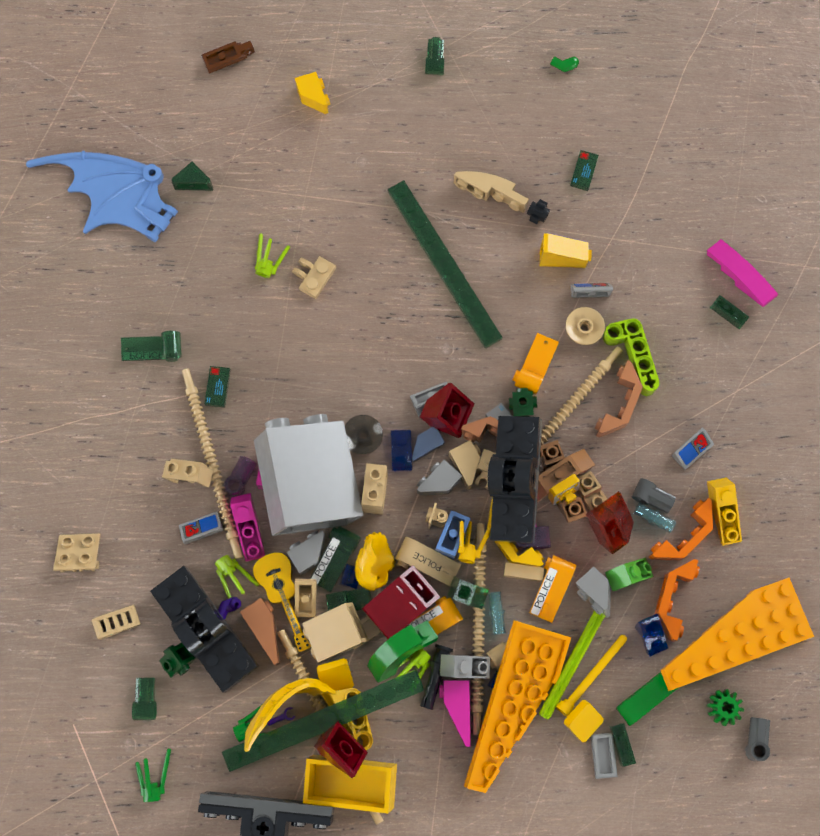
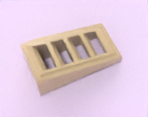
(113, 615)

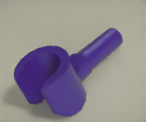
(281, 717)

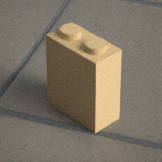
(334, 632)

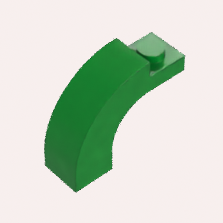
(400, 646)

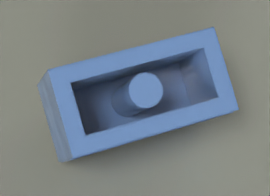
(449, 539)

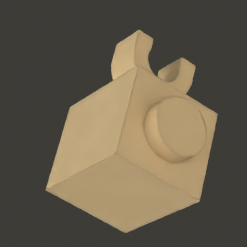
(483, 466)

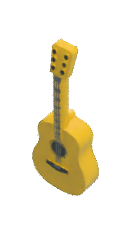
(275, 575)

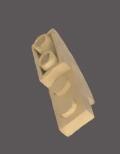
(485, 184)

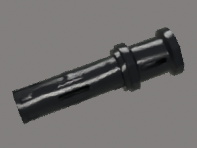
(434, 678)

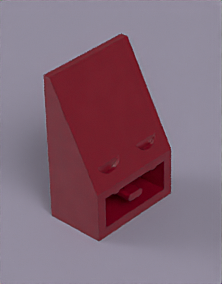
(401, 602)

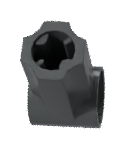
(648, 493)
(758, 736)

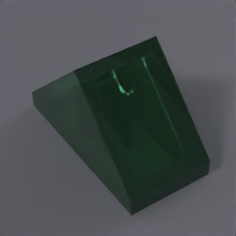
(192, 179)

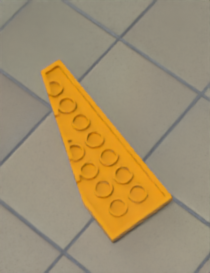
(753, 628)
(525, 676)

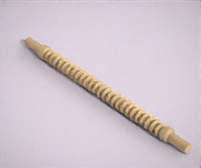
(604, 366)
(231, 534)
(292, 653)
(477, 708)

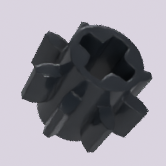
(538, 211)

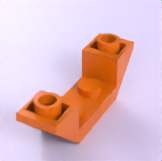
(703, 515)
(671, 625)

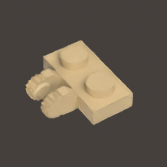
(316, 278)

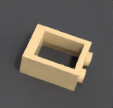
(374, 489)

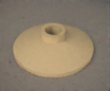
(585, 317)

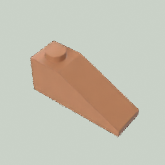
(262, 623)

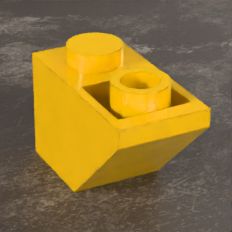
(311, 92)

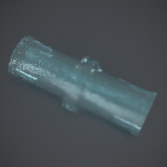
(654, 517)
(496, 613)

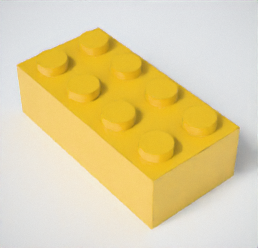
(368, 791)

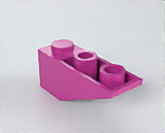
(247, 526)

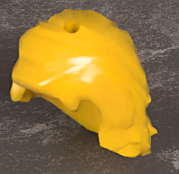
(374, 562)

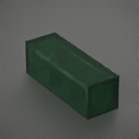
(729, 312)
(622, 744)

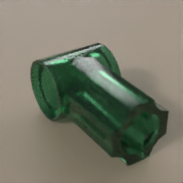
(434, 59)
(144, 705)

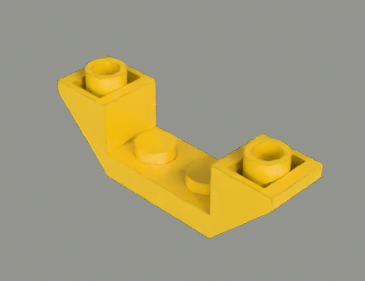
(509, 550)

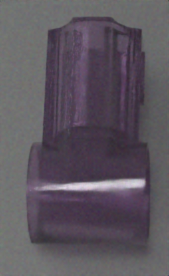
(241, 475)

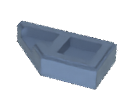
(426, 443)

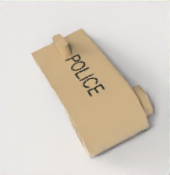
(426, 561)

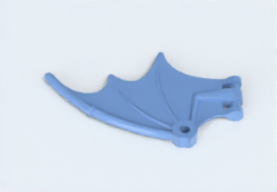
(118, 190)

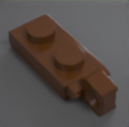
(227, 55)

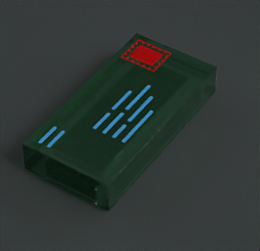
(584, 170)
(217, 386)

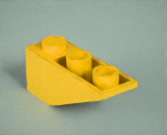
(725, 510)

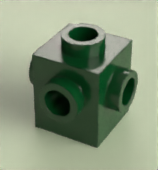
(526, 410)
(176, 660)

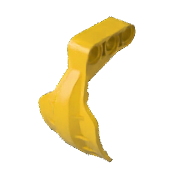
(313, 687)

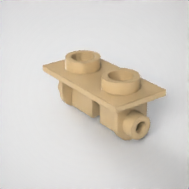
(436, 517)

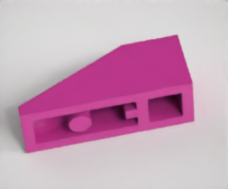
(457, 702)

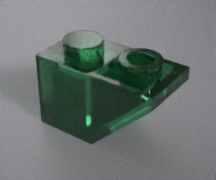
(468, 592)

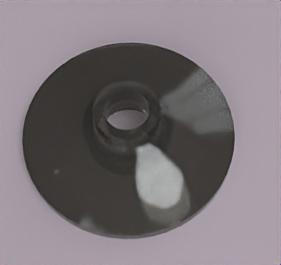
(367, 425)

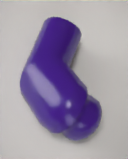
(228, 606)

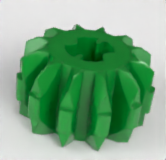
(724, 716)

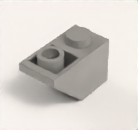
(440, 481)
(308, 553)
(597, 590)
(465, 666)

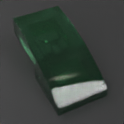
(359, 597)

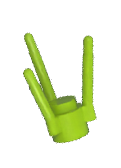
(264, 266)
(226, 567)
(417, 659)

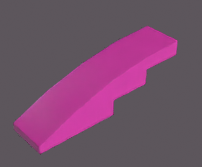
(742, 272)

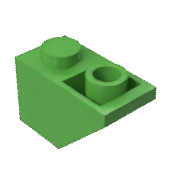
(629, 574)

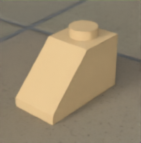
(466, 461)

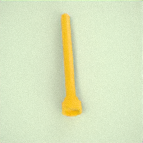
(567, 705)

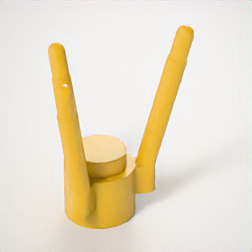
(467, 551)

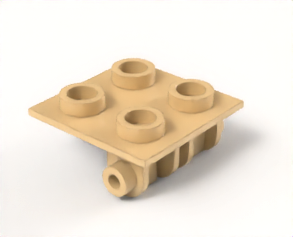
(77, 552)

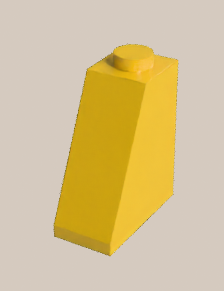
(563, 252)

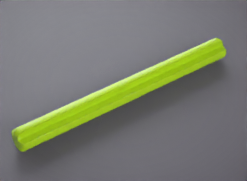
(571, 665)

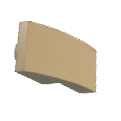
(591, 491)

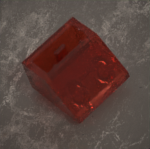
(612, 523)

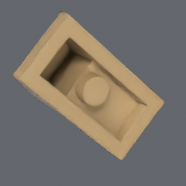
(305, 597)

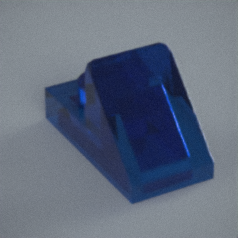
(401, 450)
(652, 634)

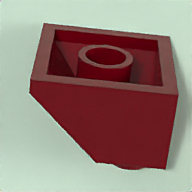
(447, 410)
(341, 749)

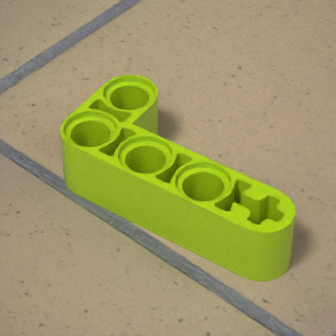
(636, 357)

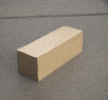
(523, 572)

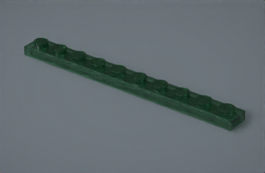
(444, 264)
(323, 719)

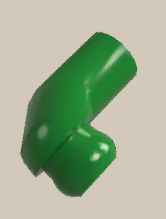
(565, 65)

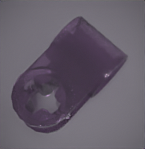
(542, 540)

